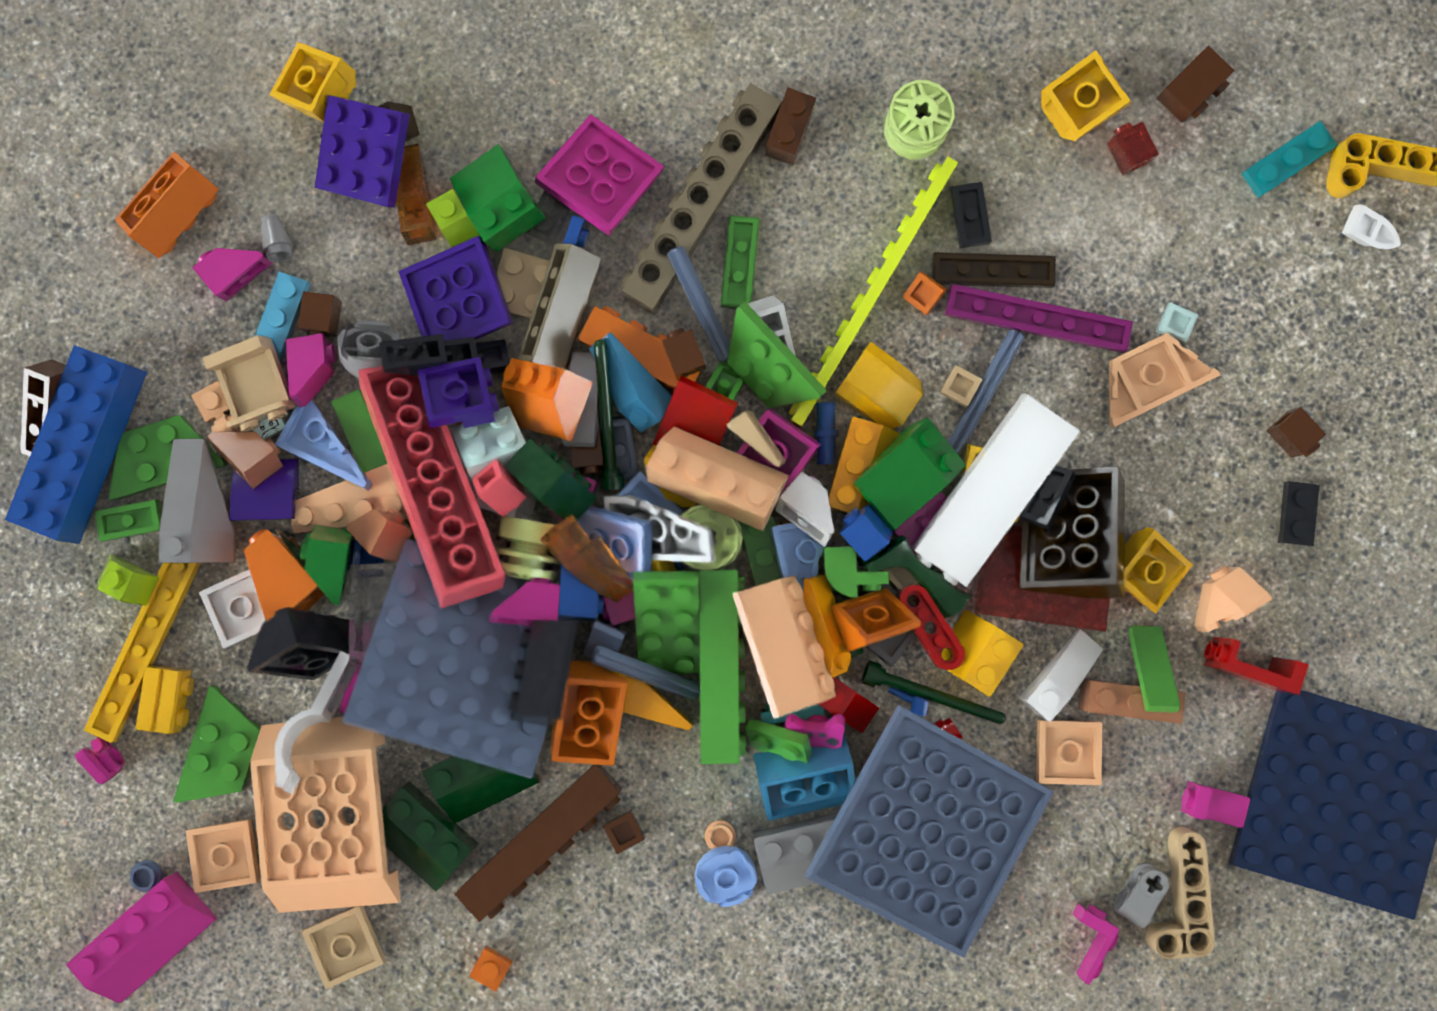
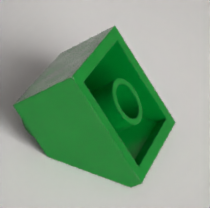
(327, 559)

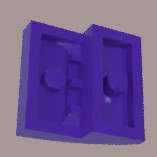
(270, 499)

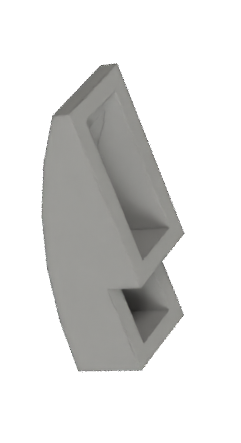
(586, 432)

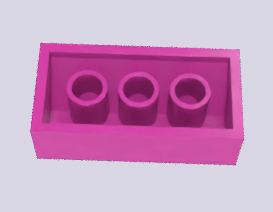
(142, 939)

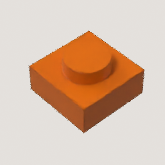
(924, 293)
(490, 968)

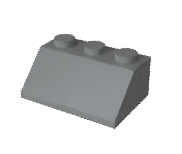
(788, 851)

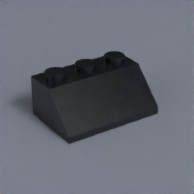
(299, 644)
(542, 671)

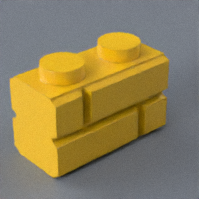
(164, 699)

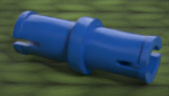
(826, 433)

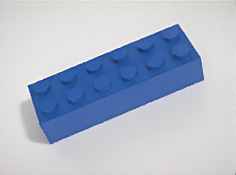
(76, 446)

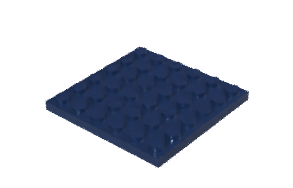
(1342, 803)

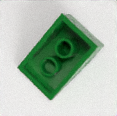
(496, 199)
(909, 473)

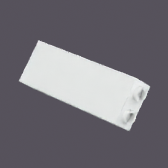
(994, 490)

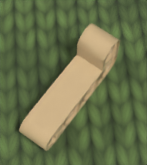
(1183, 893)

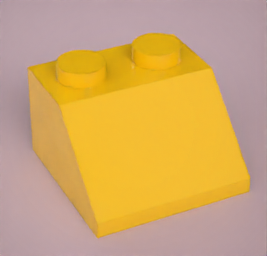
(986, 651)

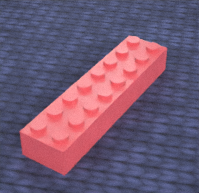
(432, 489)

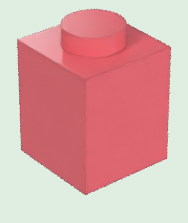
(499, 488)

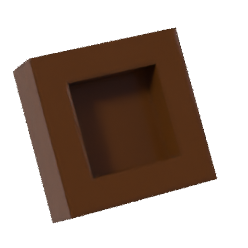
(624, 831)

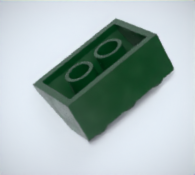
(470, 787)
(424, 836)

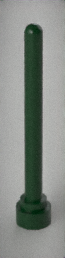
(611, 476)
(876, 675)

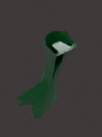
(900, 554)

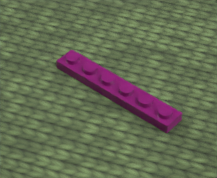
(1038, 318)

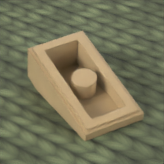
(753, 433)

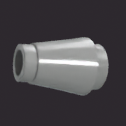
(275, 240)

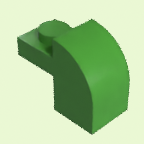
(842, 573)

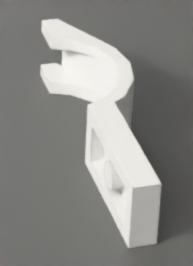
(321, 711)

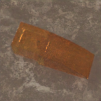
(415, 218)
(588, 559)

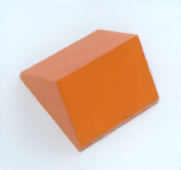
(873, 619)

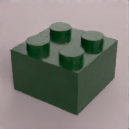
(551, 480)

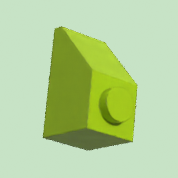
(452, 218)
(126, 581)

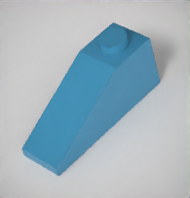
(633, 387)

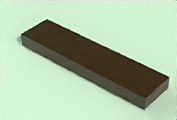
(994, 270)

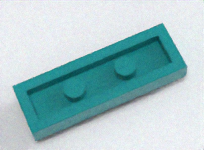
(1289, 159)

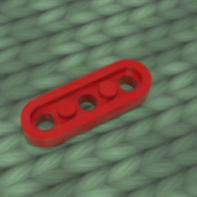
(942, 634)

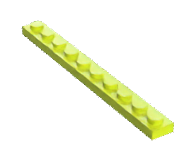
(877, 280)

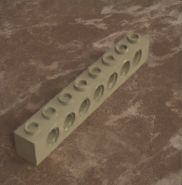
(751, 103)

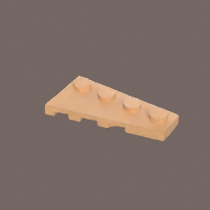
(346, 502)

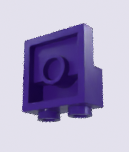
(458, 393)

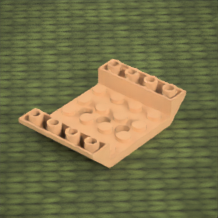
(332, 862)

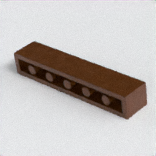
(538, 842)

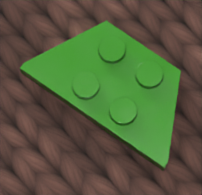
(768, 363)
(145, 456)
(219, 750)

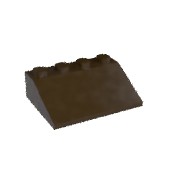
(1085, 544)

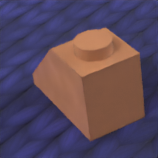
(247, 454)
(381, 533)

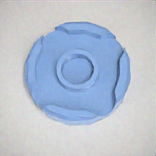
(726, 876)

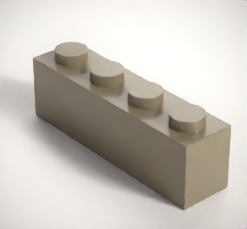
(560, 306)

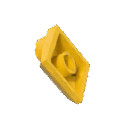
(1152, 568)

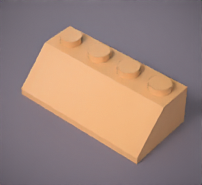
(716, 477)
(784, 646)

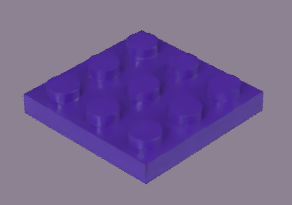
(361, 151)
(457, 293)

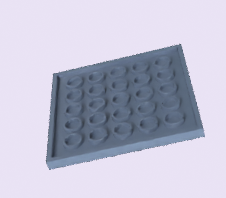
(444, 673)
(929, 832)

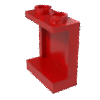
(1282, 674)

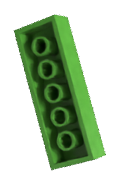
(720, 668)

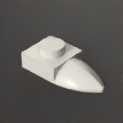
(1370, 229)

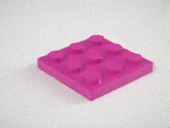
(599, 174)

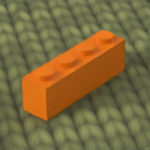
(633, 336)

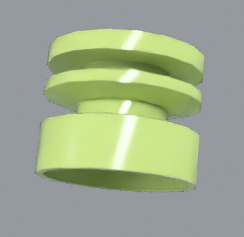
(914, 136)
(728, 536)
(526, 550)

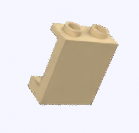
(251, 382)

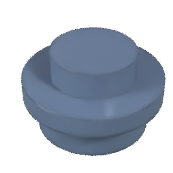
(145, 875)

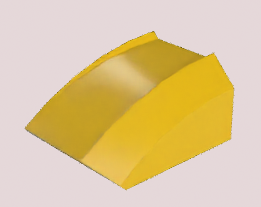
(310, 78)
(1083, 98)
(881, 388)

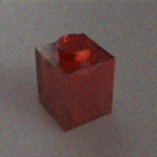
(1132, 147)

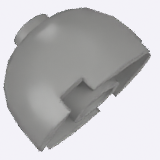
(360, 345)

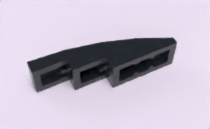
(417, 353)

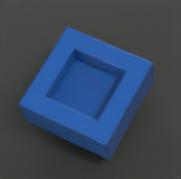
(577, 232)

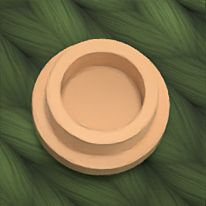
(720, 834)

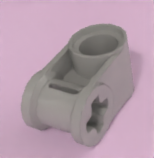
(1140, 899)

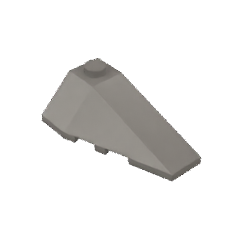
(194, 509)
(672, 535)

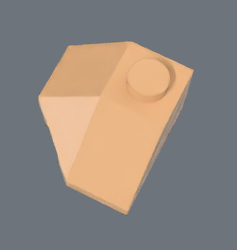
(1227, 597)

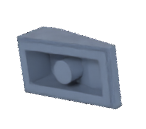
(624, 447)

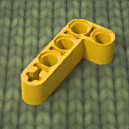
(1368, 162)

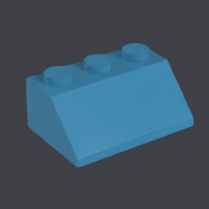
(804, 787)

